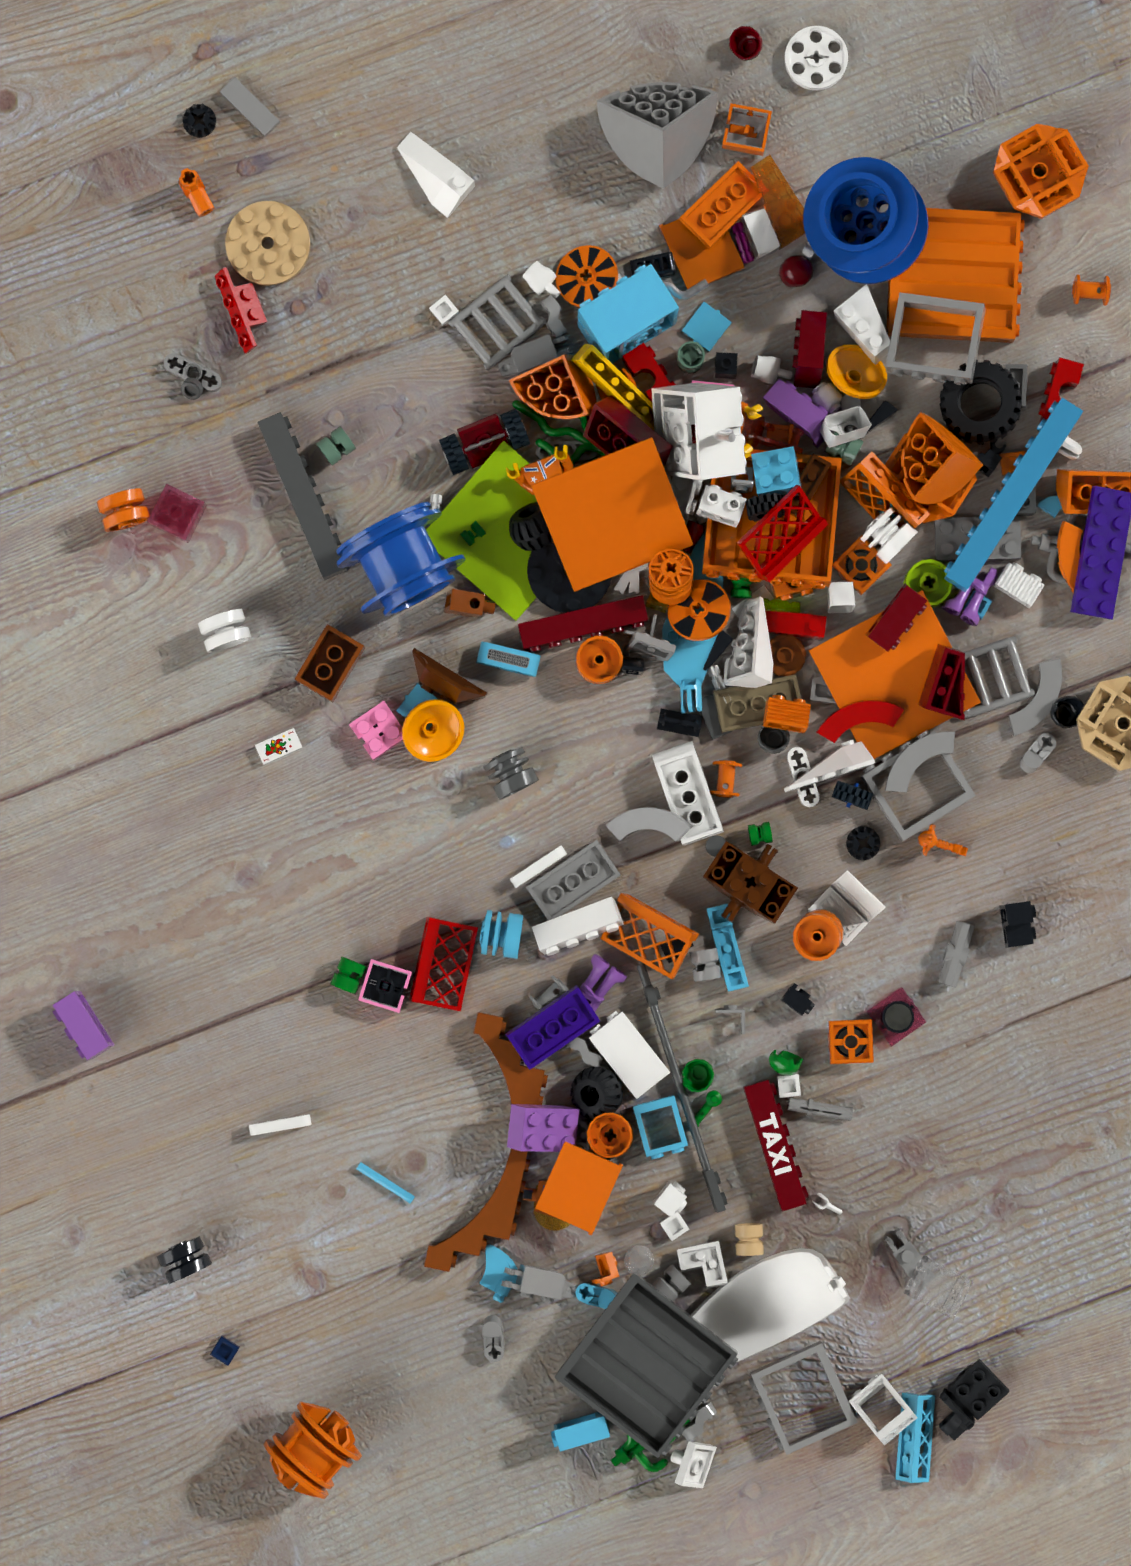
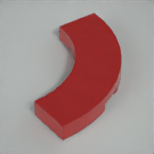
(859, 713)

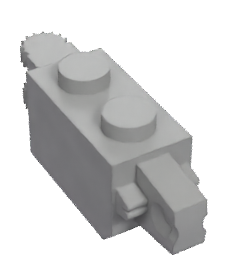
(533, 355)
(540, 1282)

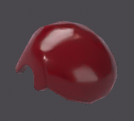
(745, 43)
(796, 271)

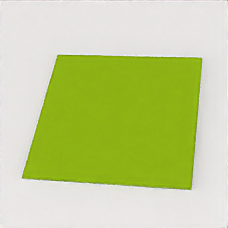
(493, 560)

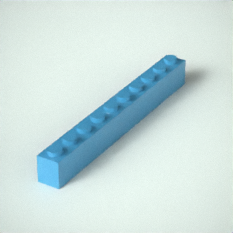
(1013, 494)

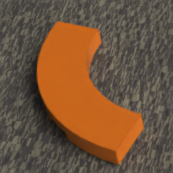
(1069, 552)

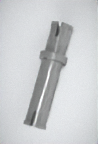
(817, 1108)

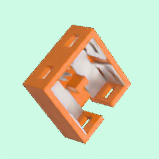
(747, 129)

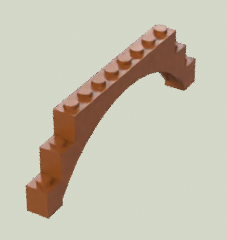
(498, 1213)

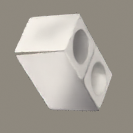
(760, 233)
(852, 416)
(841, 597)

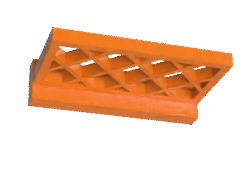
(890, 491)
(662, 922)

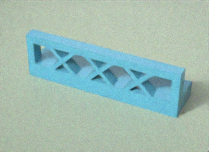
(912, 1438)

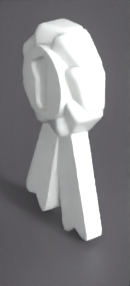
(630, 576)

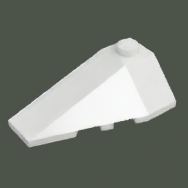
(437, 176)
(843, 760)

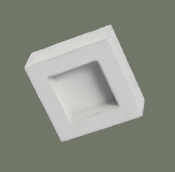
(444, 310)
(788, 1085)
(674, 1226)

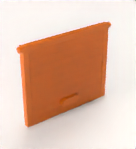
(695, 259)
(578, 1187)

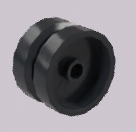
(184, 1260)

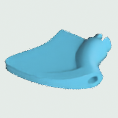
(494, 1272)

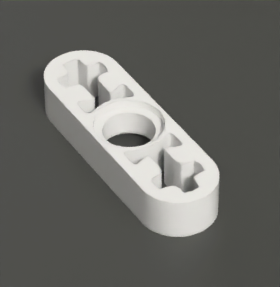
(792, 763)
(538, 866)
(280, 1124)

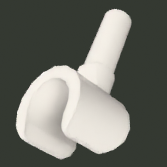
(808, 252)
(824, 1203)

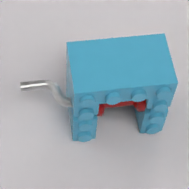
(631, 312)

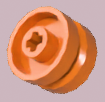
(123, 510)
(593, 671)
(809, 944)

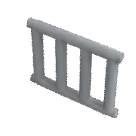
(489, 295)
(1006, 699)

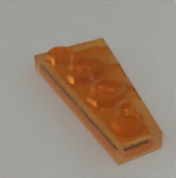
(780, 201)

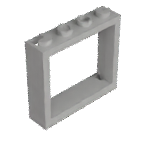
(939, 305)
(890, 759)
(765, 1404)

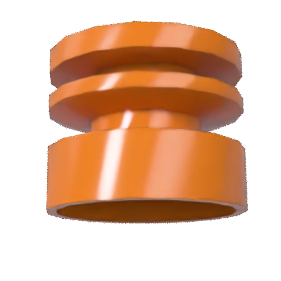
(671, 576)
(601, 1125)

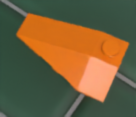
(1076, 485)

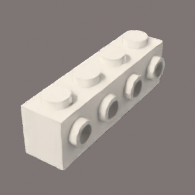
(578, 926)

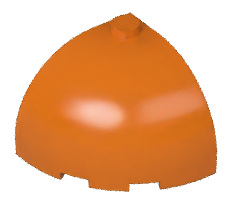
(556, 389)
(935, 461)

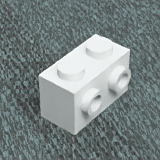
(721, 505)
(671, 1198)

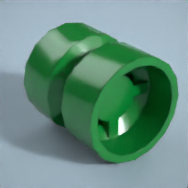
(348, 975)

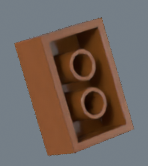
(330, 663)

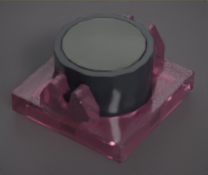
(897, 1016)

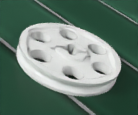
(810, 67)

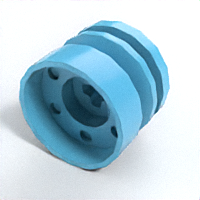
(501, 934)

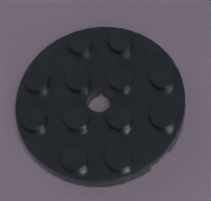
(554, 587)

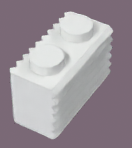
(1018, 584)

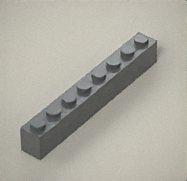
(301, 493)

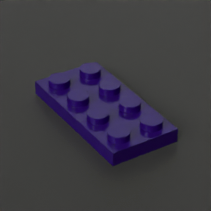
(552, 1027)

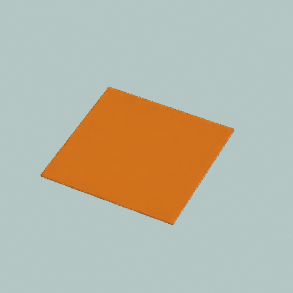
(612, 514)
(863, 670)

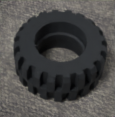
(989, 429)

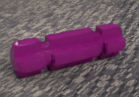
(743, 243)

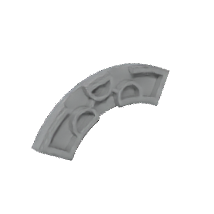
(1045, 697)
(914, 756)
(649, 818)

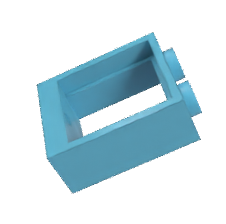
(653, 1105)
(580, 1431)

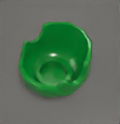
(785, 1063)
(697, 1075)

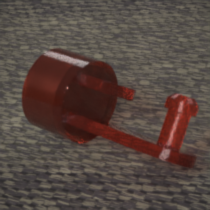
(753, 435)

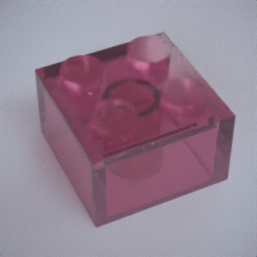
(177, 513)

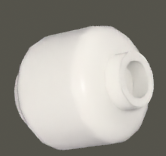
(827, 396)

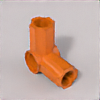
(195, 191)

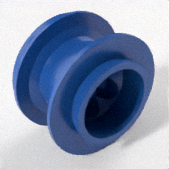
(839, 194)
(400, 559)

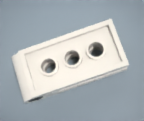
(668, 766)

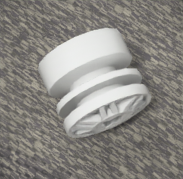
(888, 535)

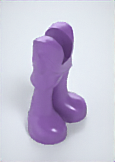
(970, 613)
(613, 976)

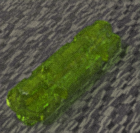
(782, 606)

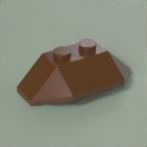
(444, 681)

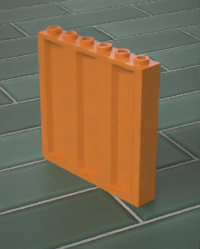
(964, 259)
(813, 563)

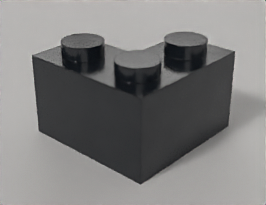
(1017, 922)

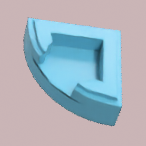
(1050, 505)

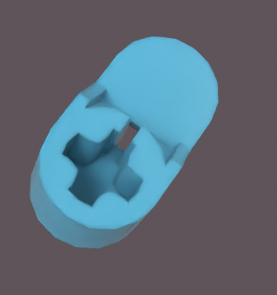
(587, 1294)

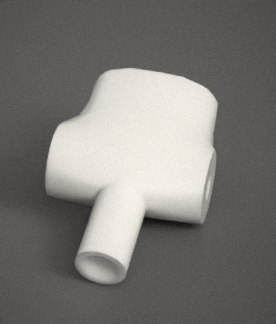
(541, 279)
(768, 369)

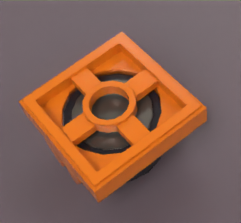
(860, 565)
(849, 1041)

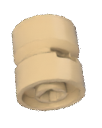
(749, 1239)

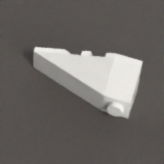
(751, 654)

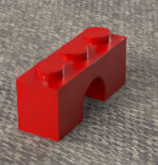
(642, 361)
(1063, 373)

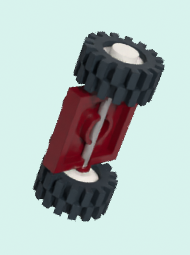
(482, 439)

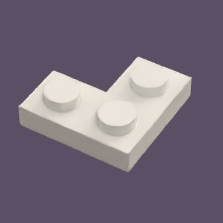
(707, 1257)

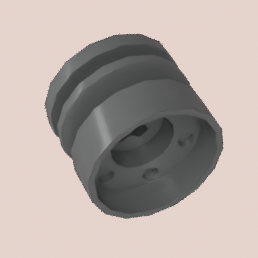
(510, 773)

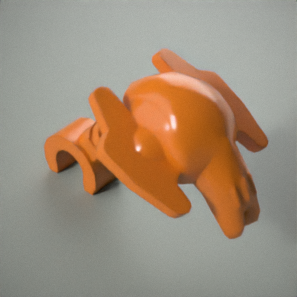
(928, 840)

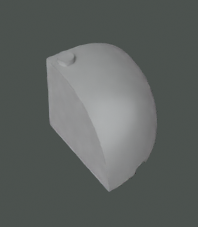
(658, 127)

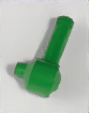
(713, 1099)

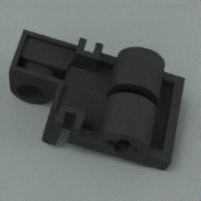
(970, 1395)

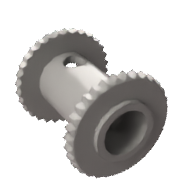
(548, 995)

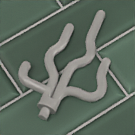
(1049, 543)

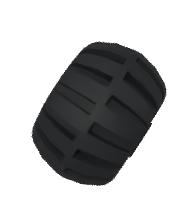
(529, 528)
(585, 1088)

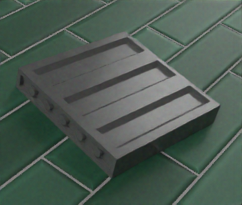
(647, 1365)

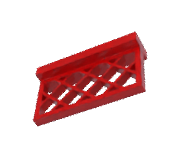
(790, 545)
(425, 958)

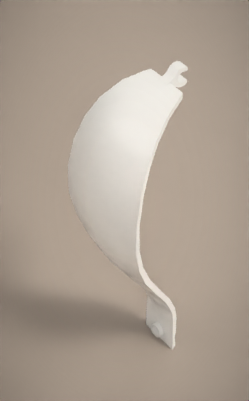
(773, 1301)

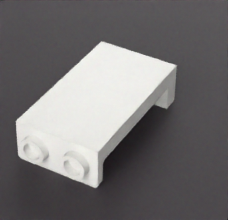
(628, 1054)

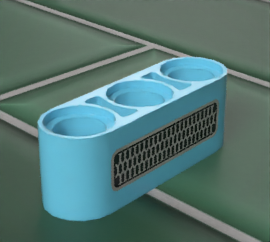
(508, 659)

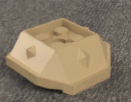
(1099, 723)

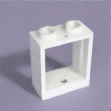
(893, 1427)

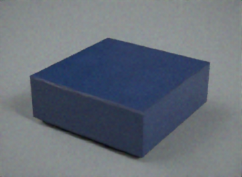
(225, 1350)

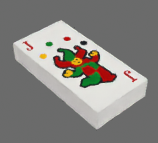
(278, 746)

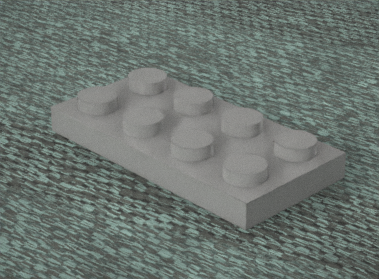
(953, 532)
(573, 881)

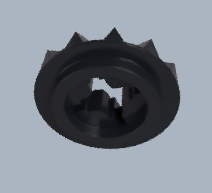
(199, 130)
(861, 833)

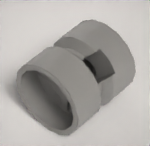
(705, 964)
(671, 1283)

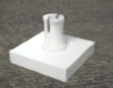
(693, 1464)

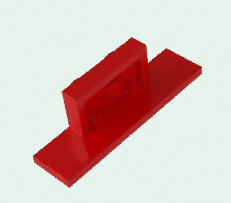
(243, 308)

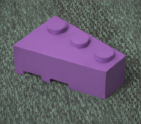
(796, 409)

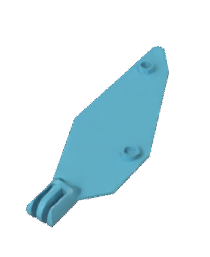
(690, 656)

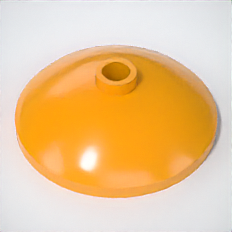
(855, 372)
(443, 735)

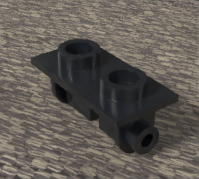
(679, 722)

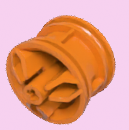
(312, 1450)

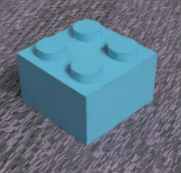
(776, 471)

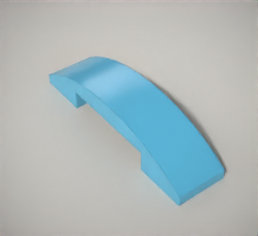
(727, 949)

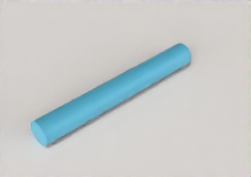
(385, 1182)

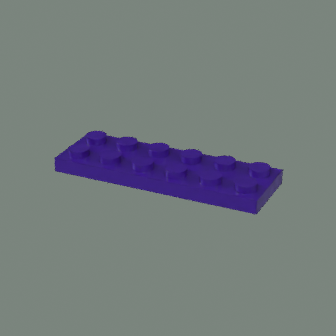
(1102, 553)

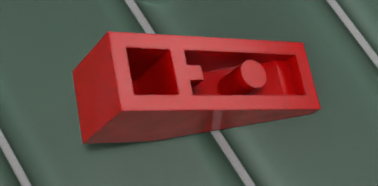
(796, 624)

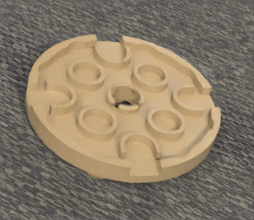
(261, 222)

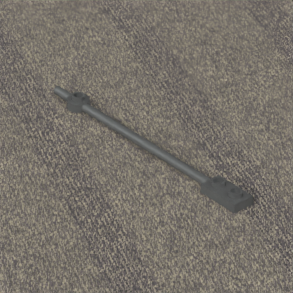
(711, 1178)

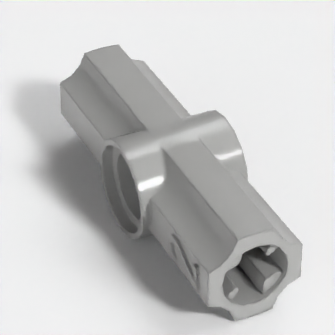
(956, 954)

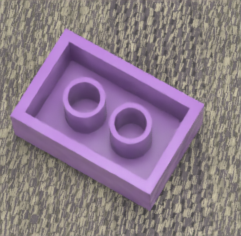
(82, 1025)
(542, 1127)

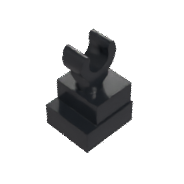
(990, 459)

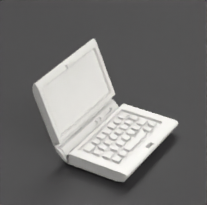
(850, 904)

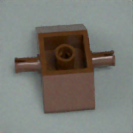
(770, 891)

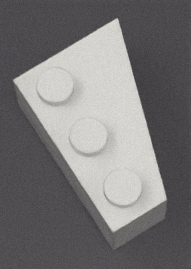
(863, 324)

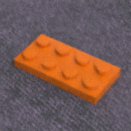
(722, 205)

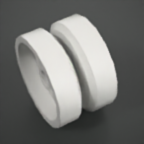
(224, 630)

